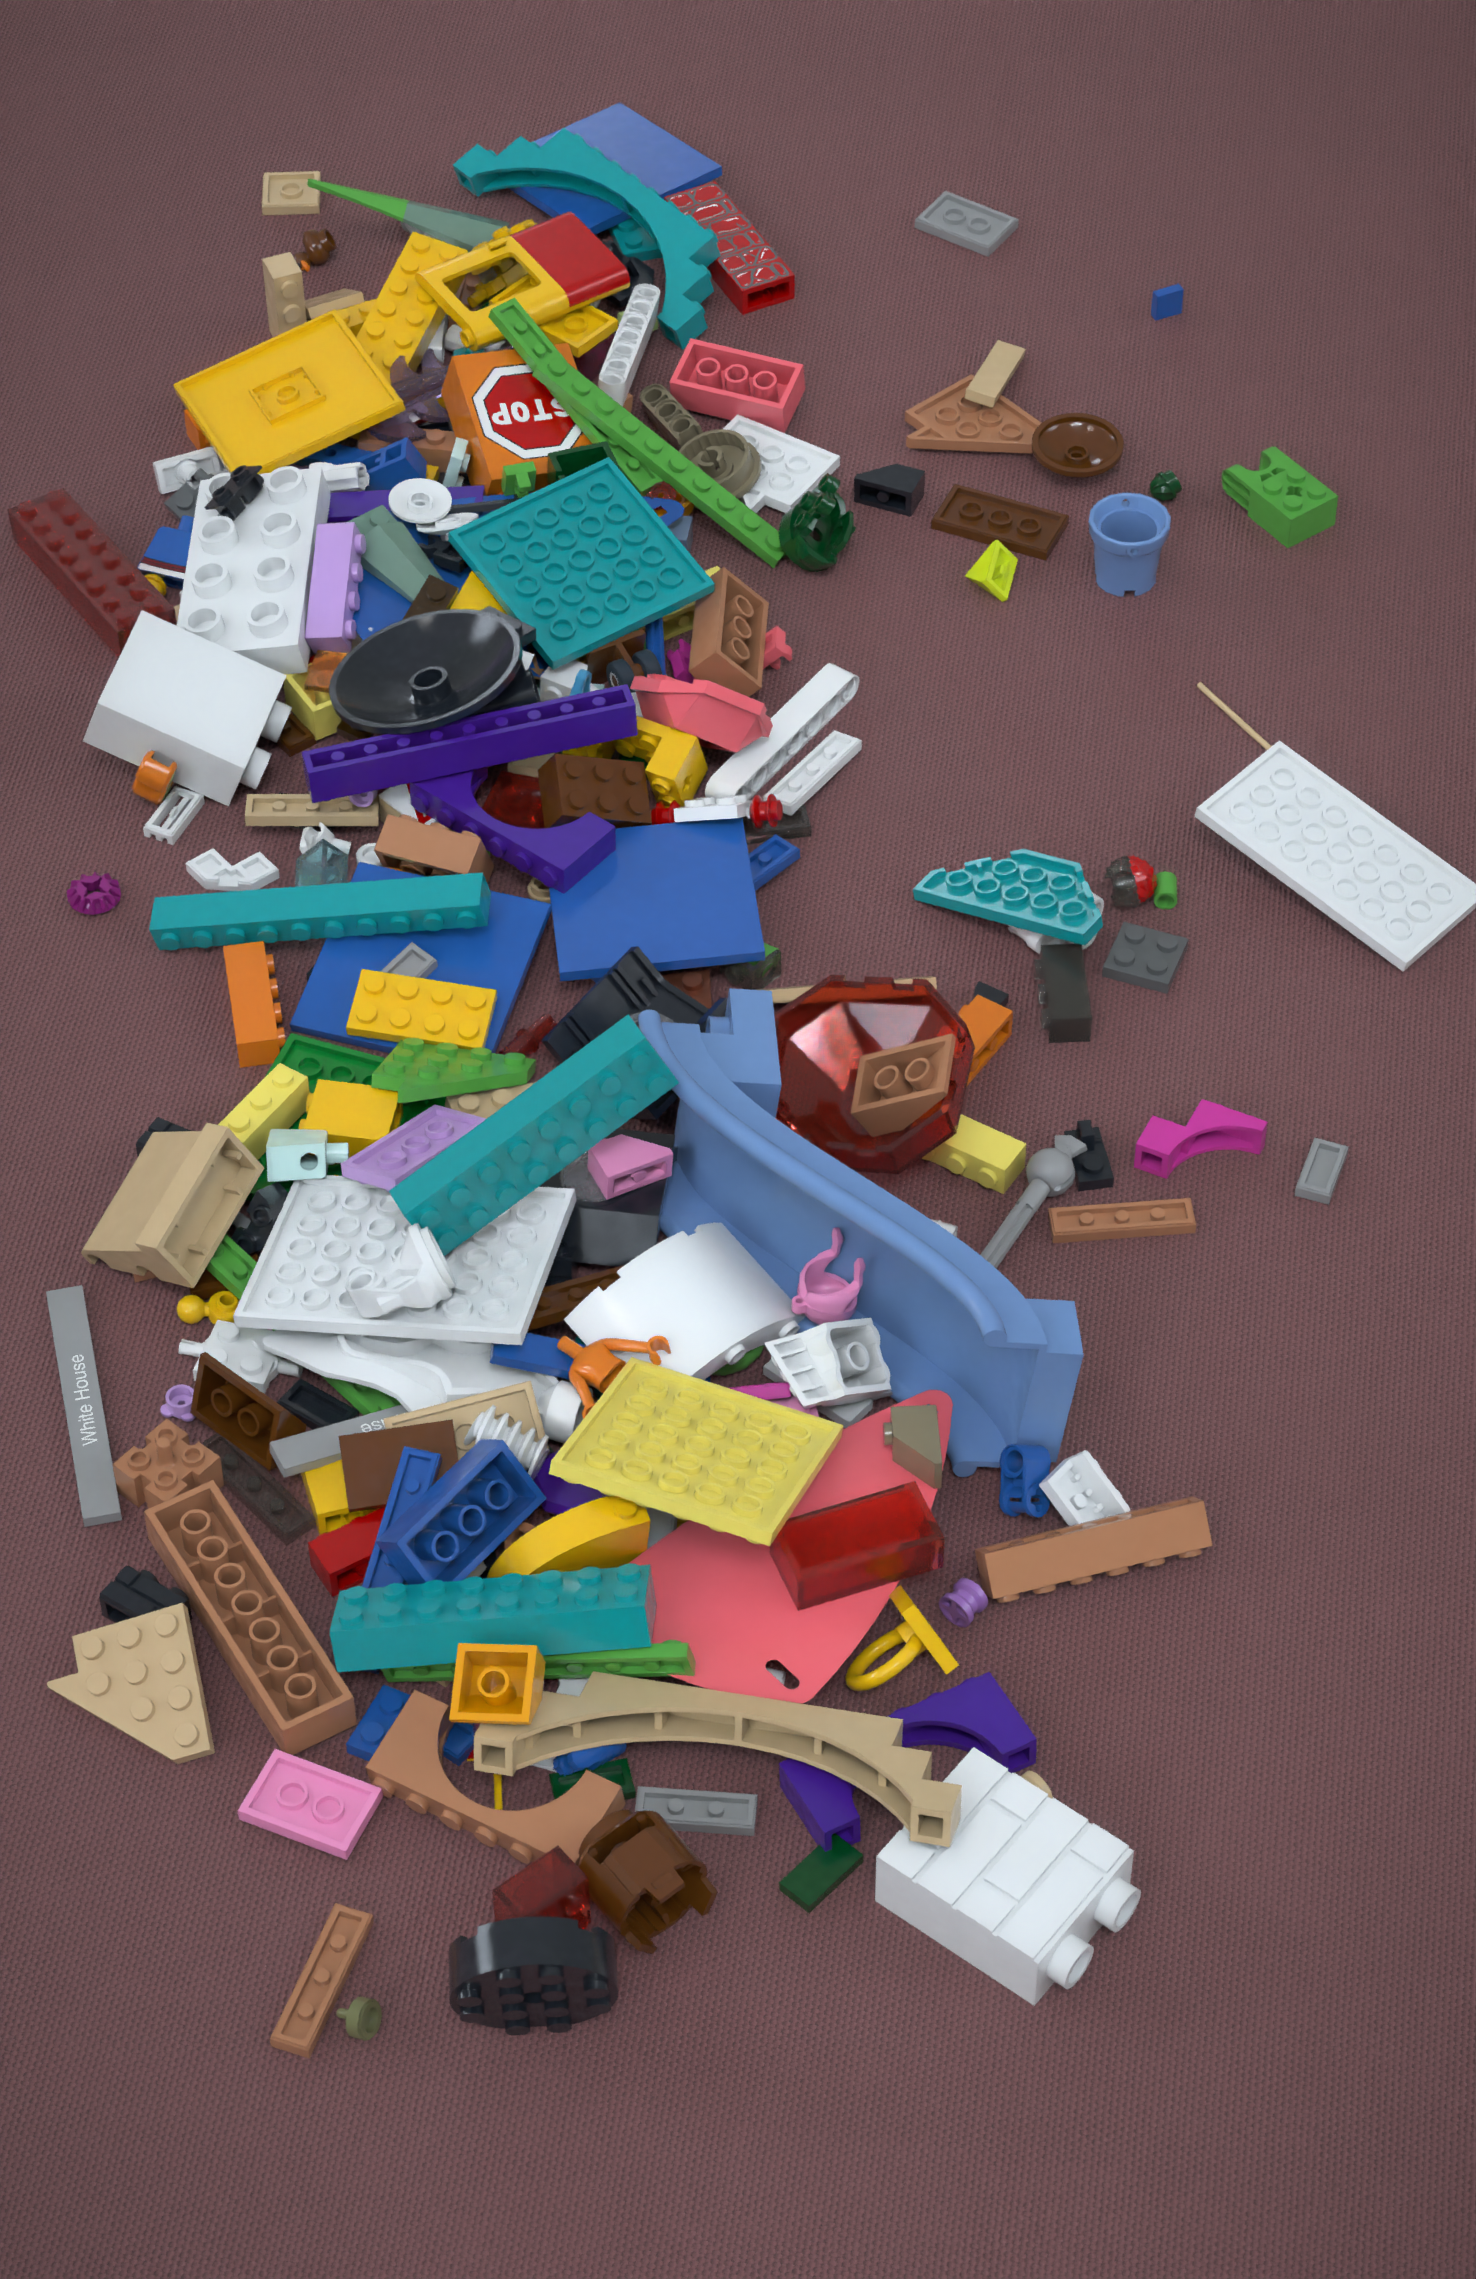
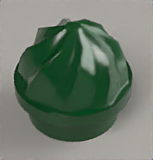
(1165, 486)

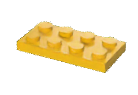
(579, 328)
(421, 1008)

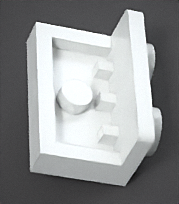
(1082, 1490)

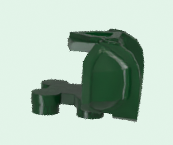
(826, 514)

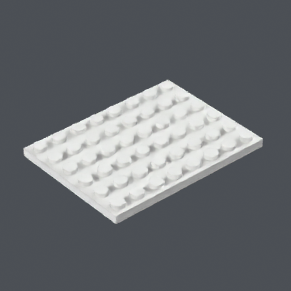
(344, 1225)

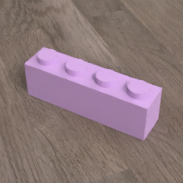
(334, 587)

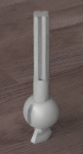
(1049, 1175)

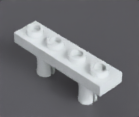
(177, 470)

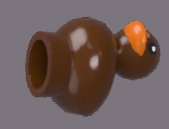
(317, 247)

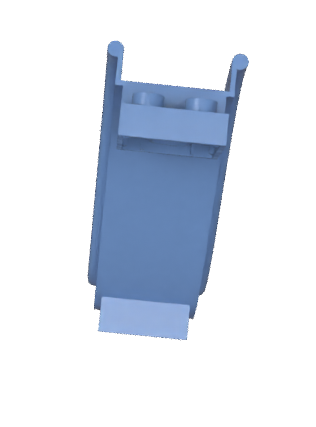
(935, 1301)

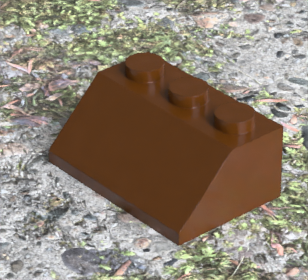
(240, 1411)

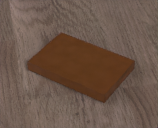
(374, 1456)

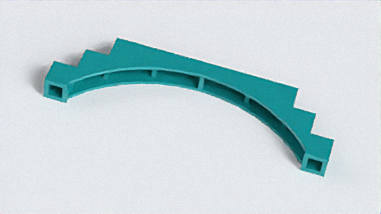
(575, 166)

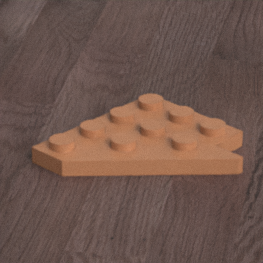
(959, 424)

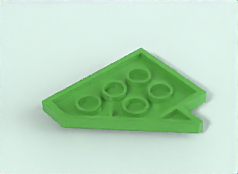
(444, 1070)

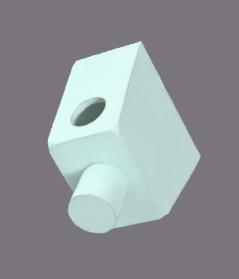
(289, 1158)

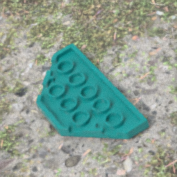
(1019, 891)

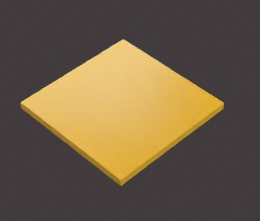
(289, 396)

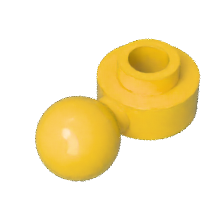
(220, 1307)

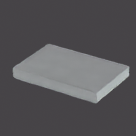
(966, 223)

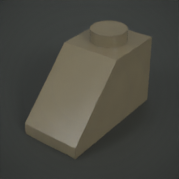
(916, 1441)

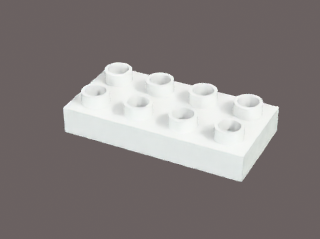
(253, 575)

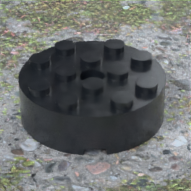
(533, 1974)

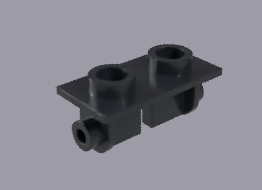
(243, 484)

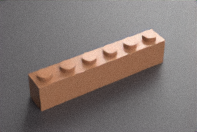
(1093, 1548)

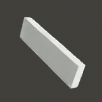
(814, 771)

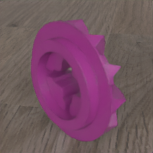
(96, 901)

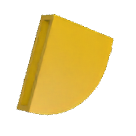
(590, 1535)

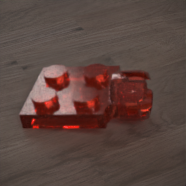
(516, 801)

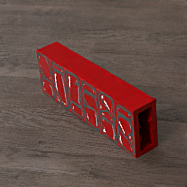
(747, 265)

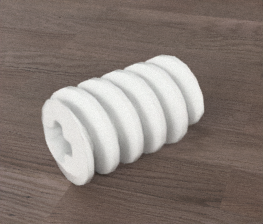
(526, 1450)

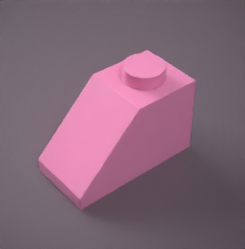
(627, 1164)

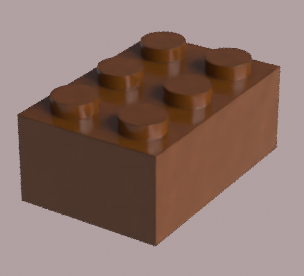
(595, 785)

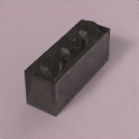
(1063, 993)

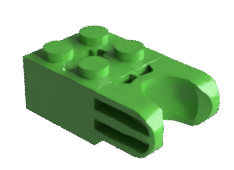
(1282, 497)

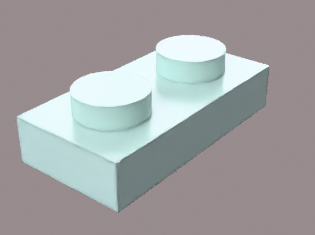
(458, 462)

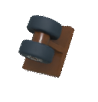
(622, 660)

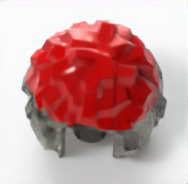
(1131, 881)

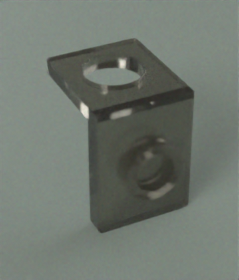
(750, 976)

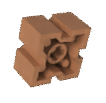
(165, 1467)

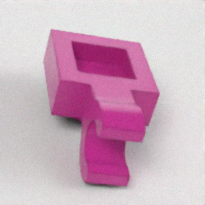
(680, 662)

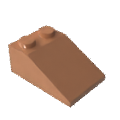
(901, 1084)

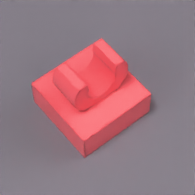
(775, 648)

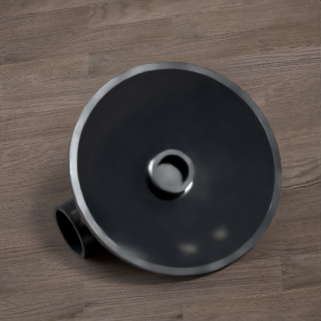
(432, 673)

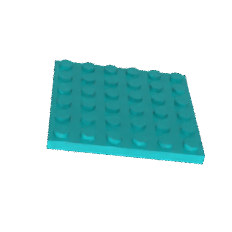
(581, 562)

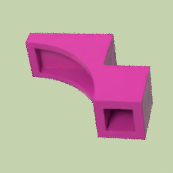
(1210, 1128)

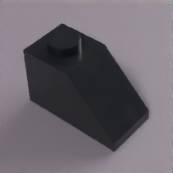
(891, 488)

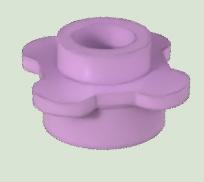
(174, 1398)

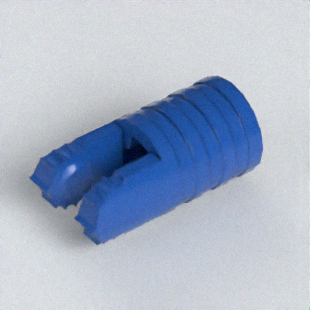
(587, 1758)

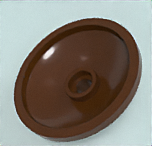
(1077, 445)

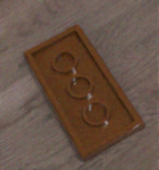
(992, 517)

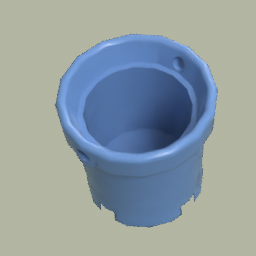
(1128, 541)

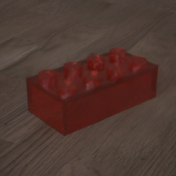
(857, 1545)

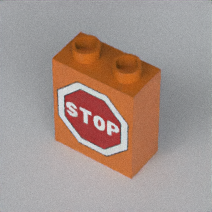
(506, 415)

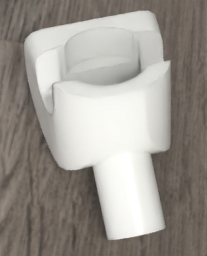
(311, 837)

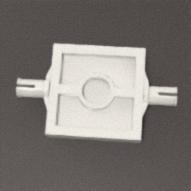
(242, 1353)

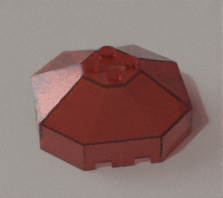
(820, 1057)

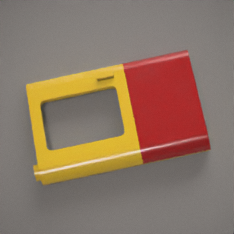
(557, 253)

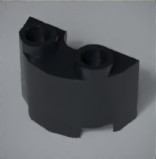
(263, 1214)

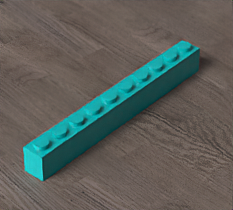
(321, 911)

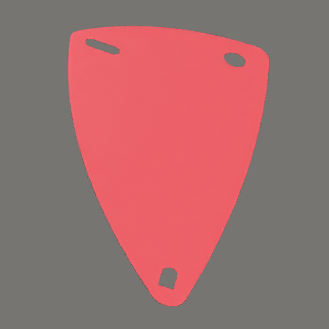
(733, 1602)

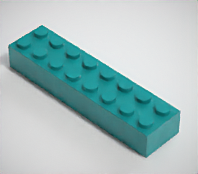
(535, 1135)
(550, 1609)

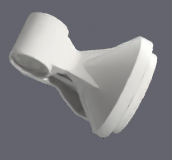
(415, 1280)

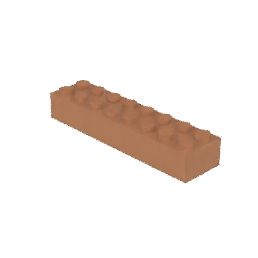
(250, 1618)

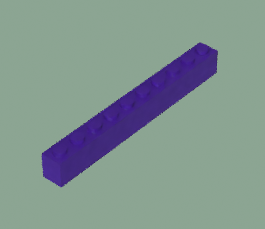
(470, 743)

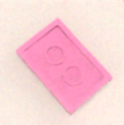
(310, 1804)

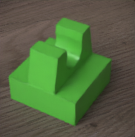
(518, 479)

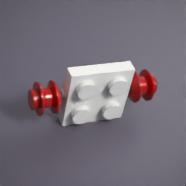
(724, 808)

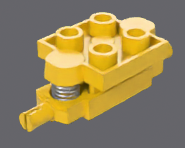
(500, 273)

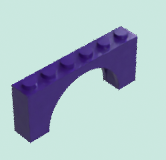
(552, 855)
(960, 1717)

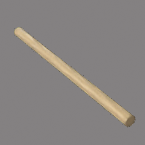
(1234, 716)

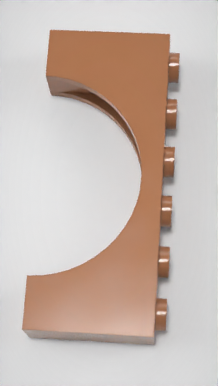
(412, 1769)

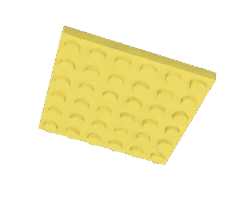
(697, 1451)

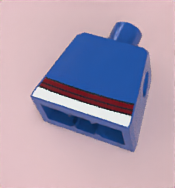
(169, 553)

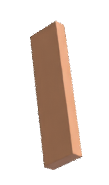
(1121, 1220)
(322, 1980)

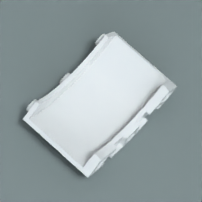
(695, 1293)

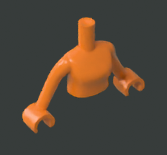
(599, 1367)

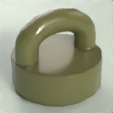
(362, 2018)

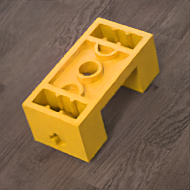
(673, 759)

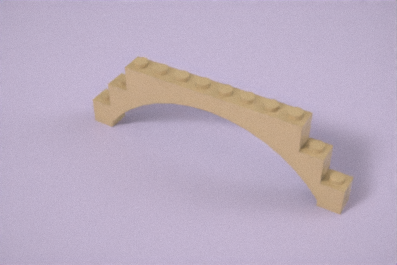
(631, 1709)

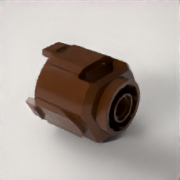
(643, 1875)

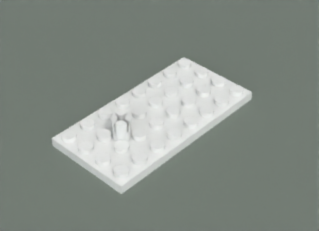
(1340, 855)

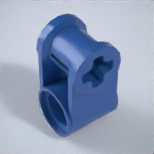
(1021, 1473)

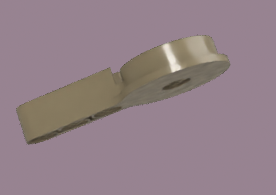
(722, 448)

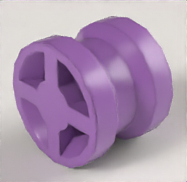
(963, 1602)

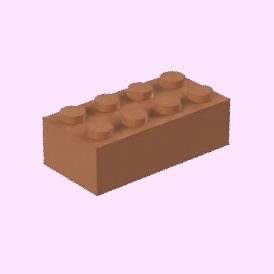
(729, 635)

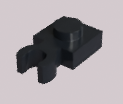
(443, 554)

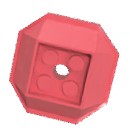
(703, 709)

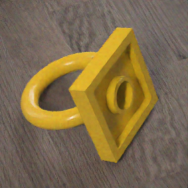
(918, 1637)

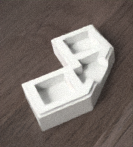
(217, 874)

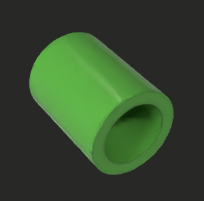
(1166, 890)

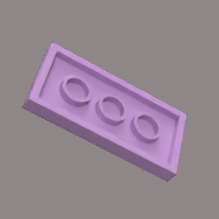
(409, 1147)

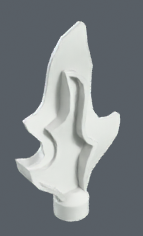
(426, 1371)

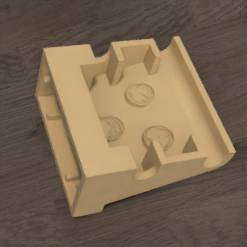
(175, 1205)

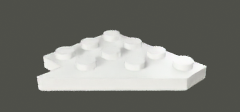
(788, 465)

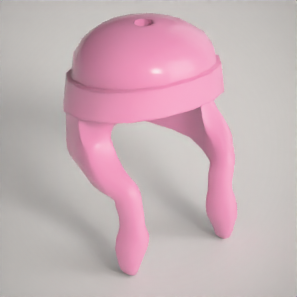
(825, 1295)

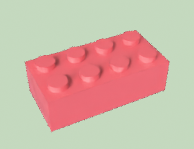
(738, 382)

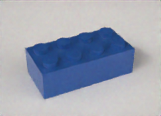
(462, 1516)

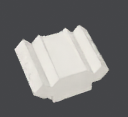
(833, 1363)

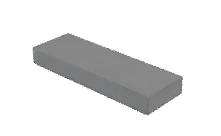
(701, 1809)

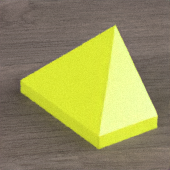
(994, 570)

